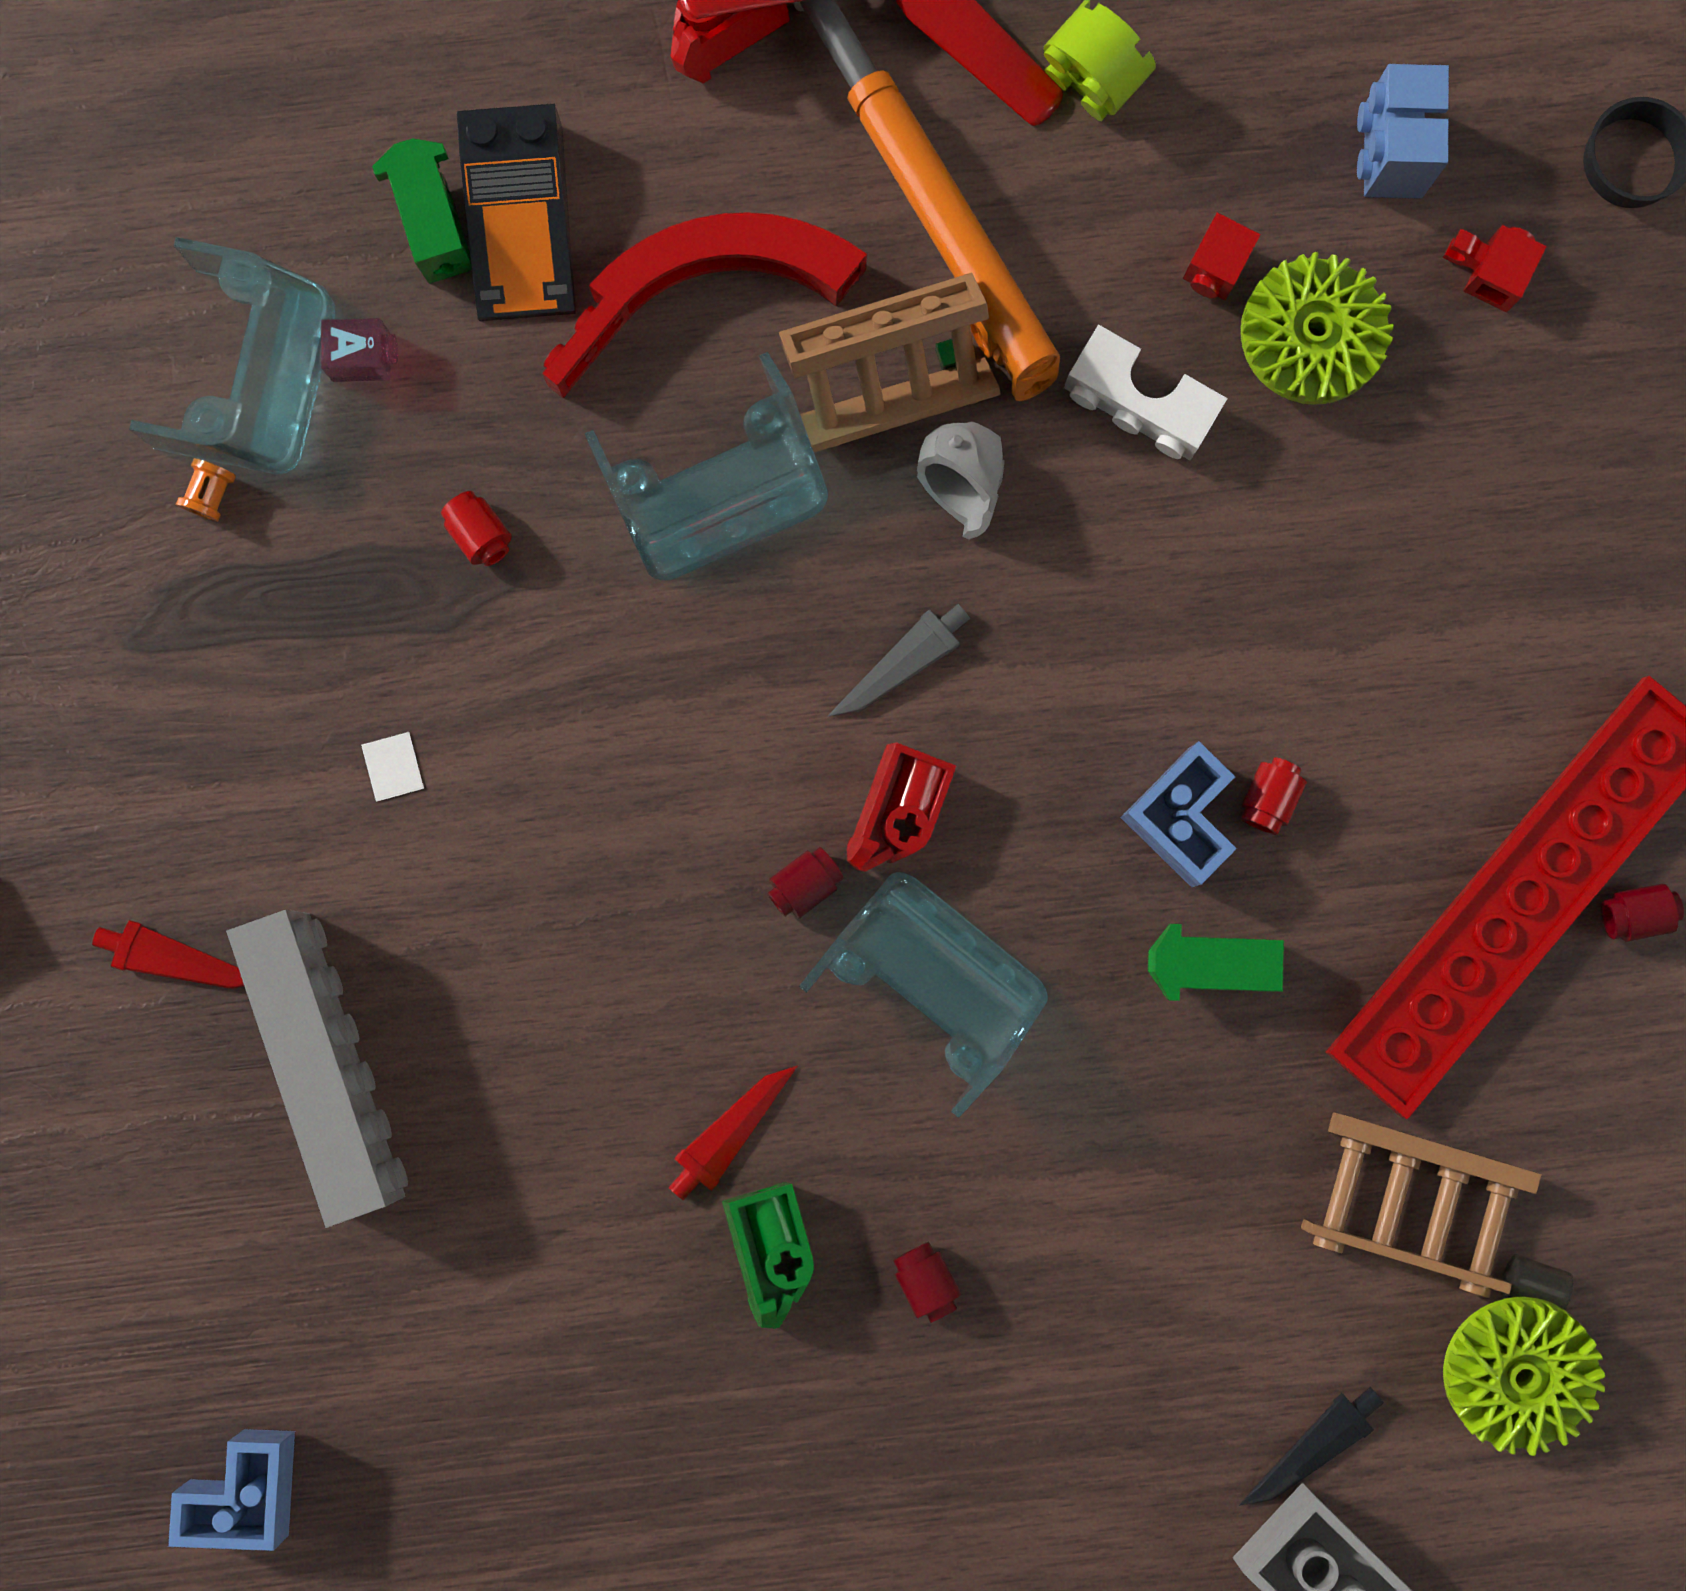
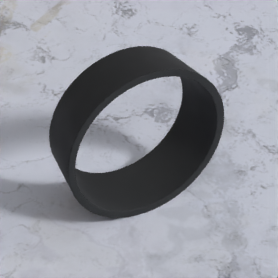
(1660, 115)

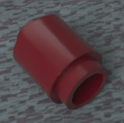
(804, 883)
(1642, 913)
(927, 1282)

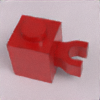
(1500, 266)

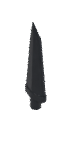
(1329, 1436)

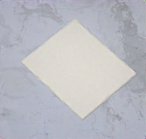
(392, 766)

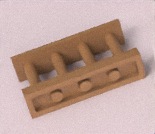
(884, 326)
(1454, 1168)

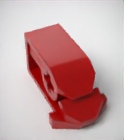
(711, 41)
(903, 787)

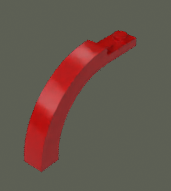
(698, 248)

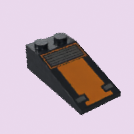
(517, 211)

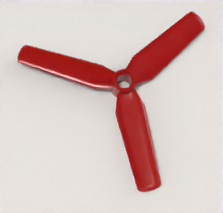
(966, 35)

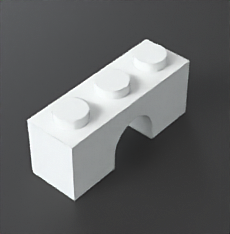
(1174, 421)

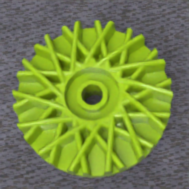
(1333, 302)
(1540, 1401)

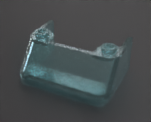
(276, 371)
(726, 498)
(943, 971)

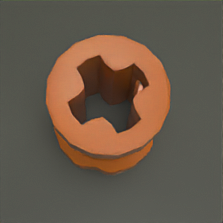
(193, 499)

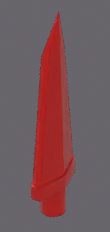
(156, 954)
(718, 1145)

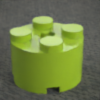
(1097, 59)

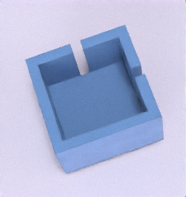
(1400, 145)

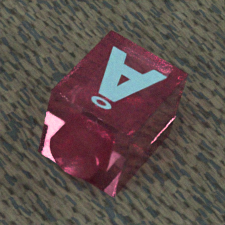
(357, 350)

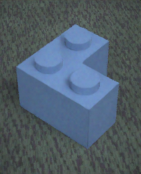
(1171, 816)
(245, 1509)

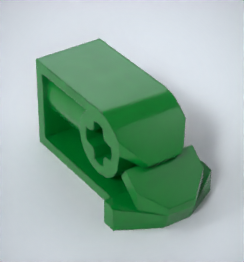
(426, 207)
(1214, 963)
(761, 1229)

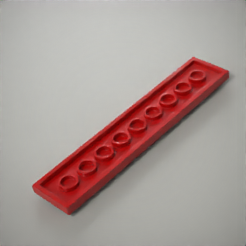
(1519, 902)

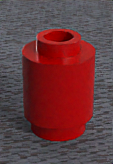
(476, 529)
(1273, 796)

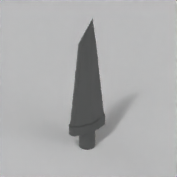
(918, 649)

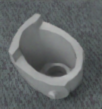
(962, 472)

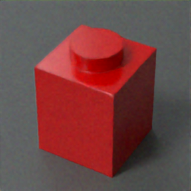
(1220, 257)

